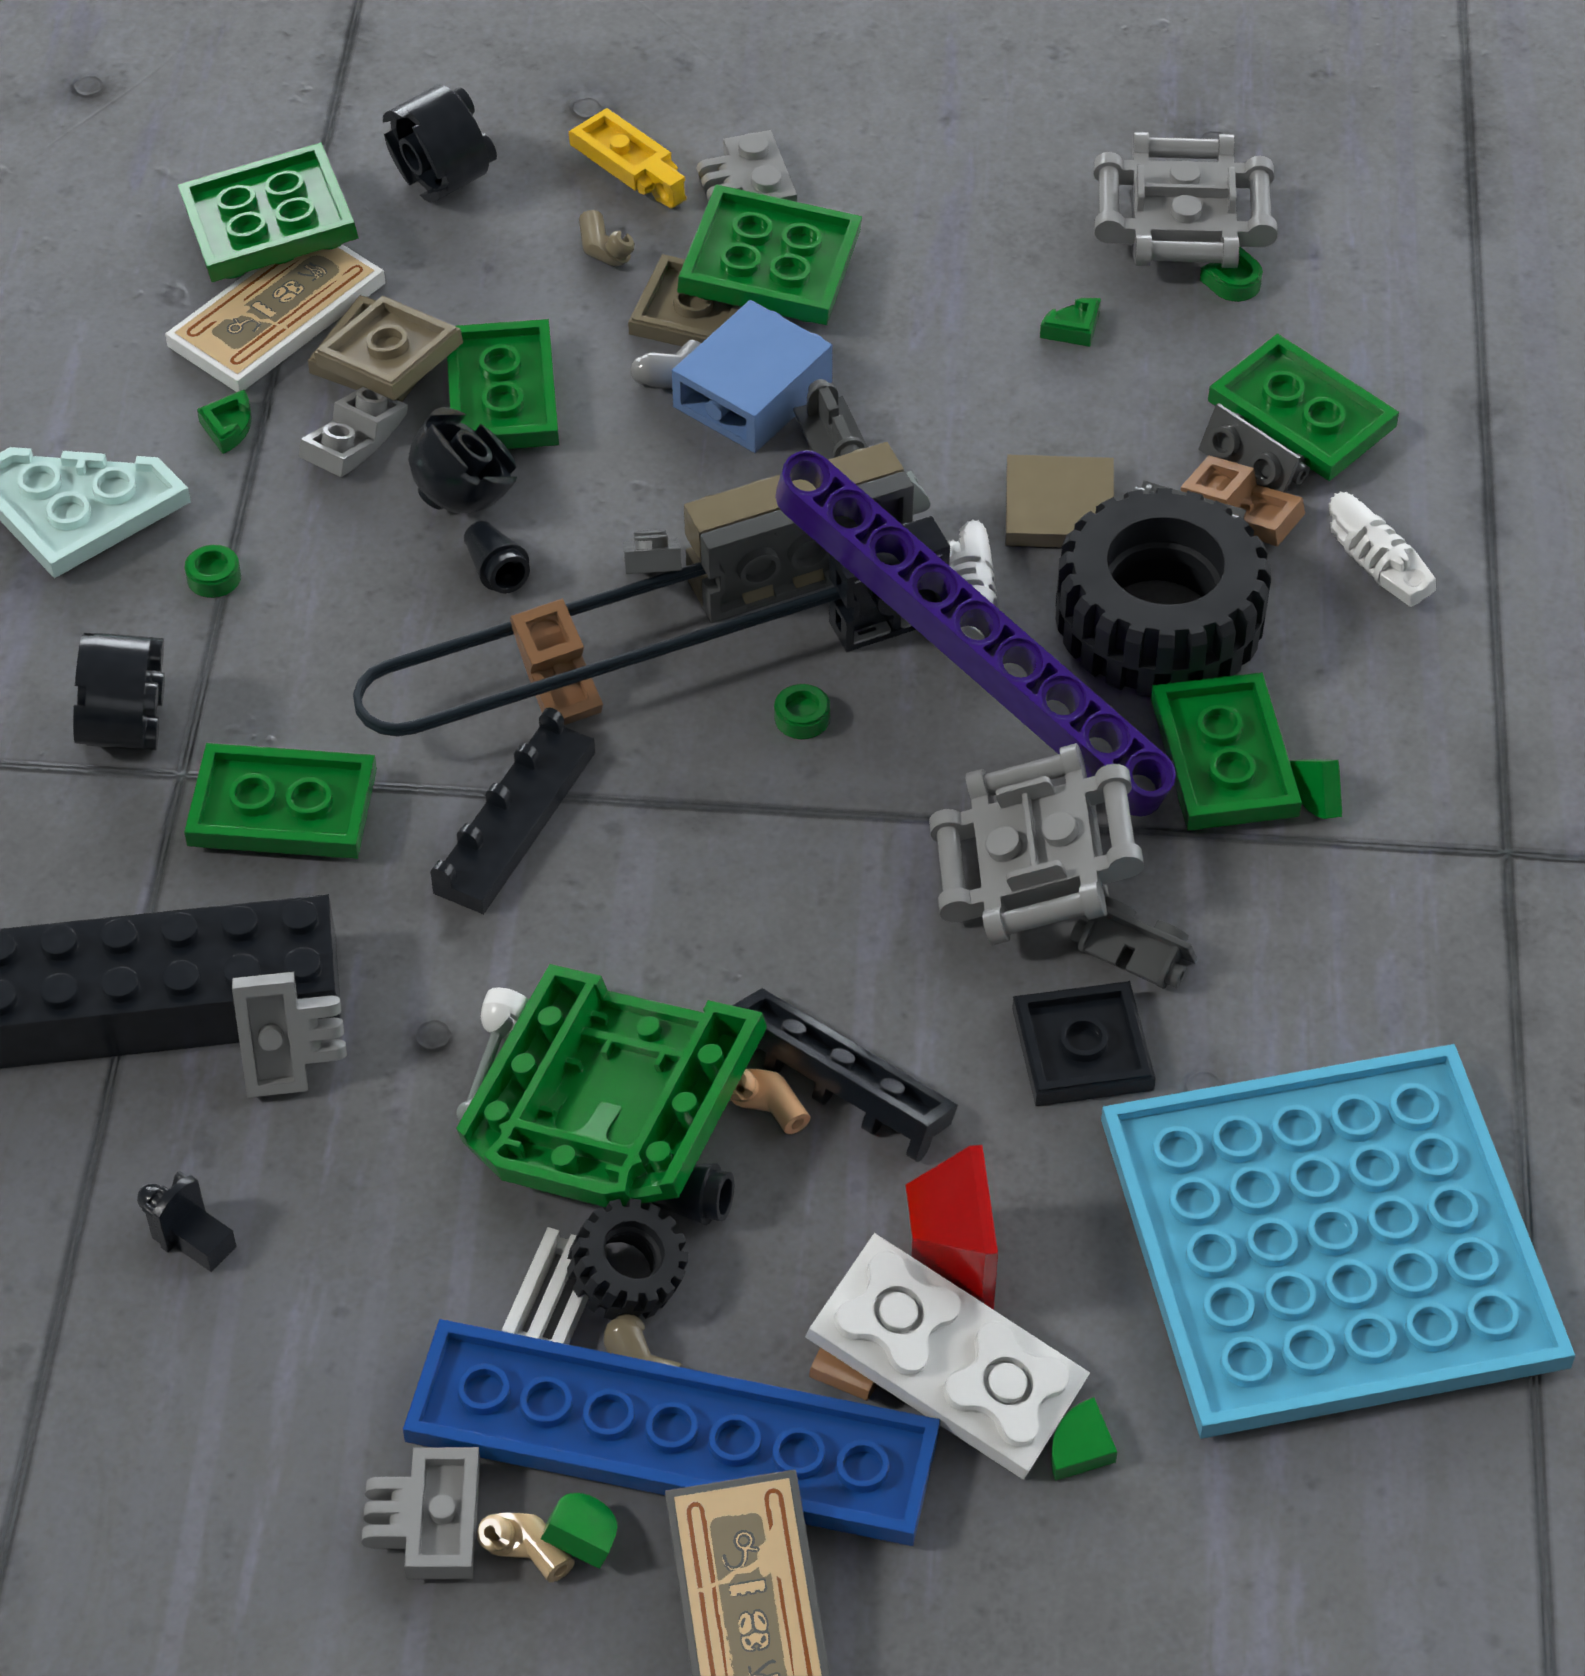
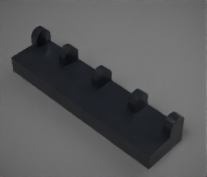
(513, 814)
(850, 1073)

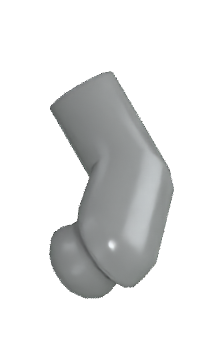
(656, 368)

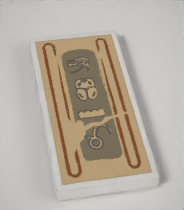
(272, 314)

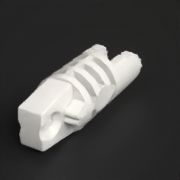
(1380, 550)
(974, 563)

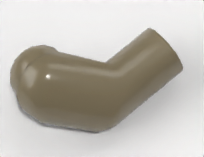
(598, 245)
(626, 1338)

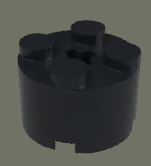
(438, 141)
(118, 691)

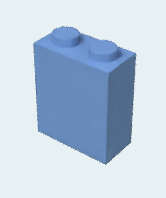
(750, 375)

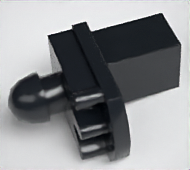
(180, 1221)

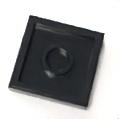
(1083, 1043)

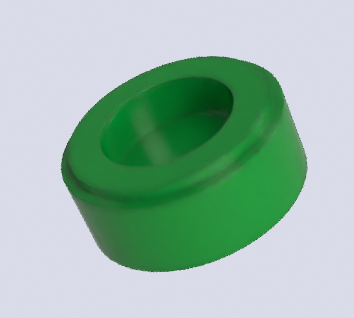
(212, 571)
(802, 711)

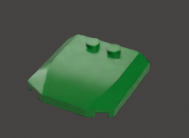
(607, 1090)

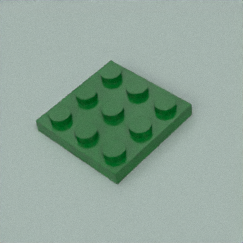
(267, 212)
(770, 253)

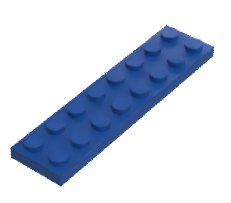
(670, 1427)

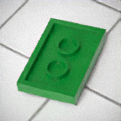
(506, 381)
(1304, 406)
(1226, 751)
(281, 800)

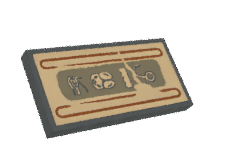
(747, 1578)

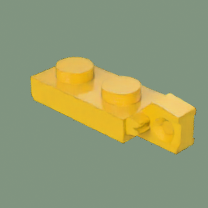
(630, 156)

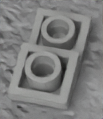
(356, 431)

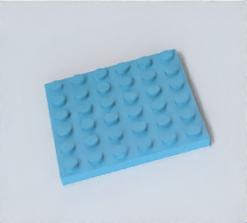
(1333, 1241)

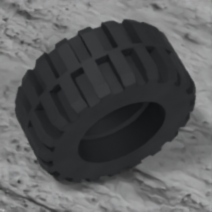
(1169, 541)

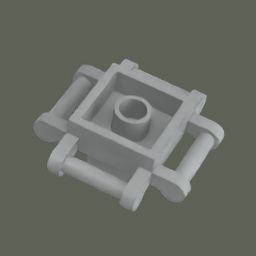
(1184, 206)
(1036, 844)

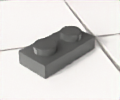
(652, 553)

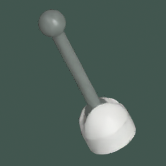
(498, 1017)

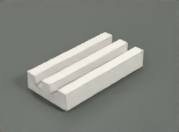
(518, 1315)

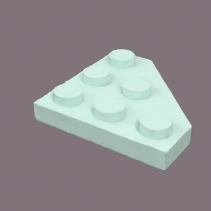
(82, 502)

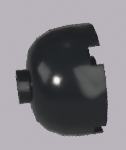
(459, 465)

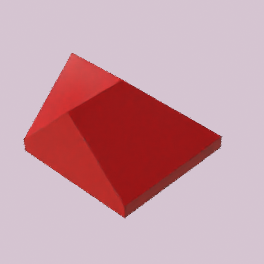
(956, 1224)

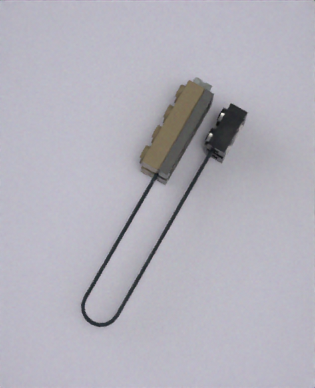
(739, 561)

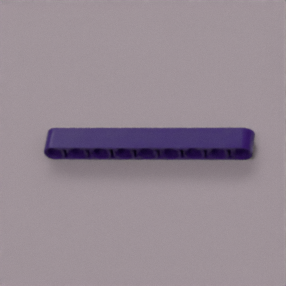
(963, 607)

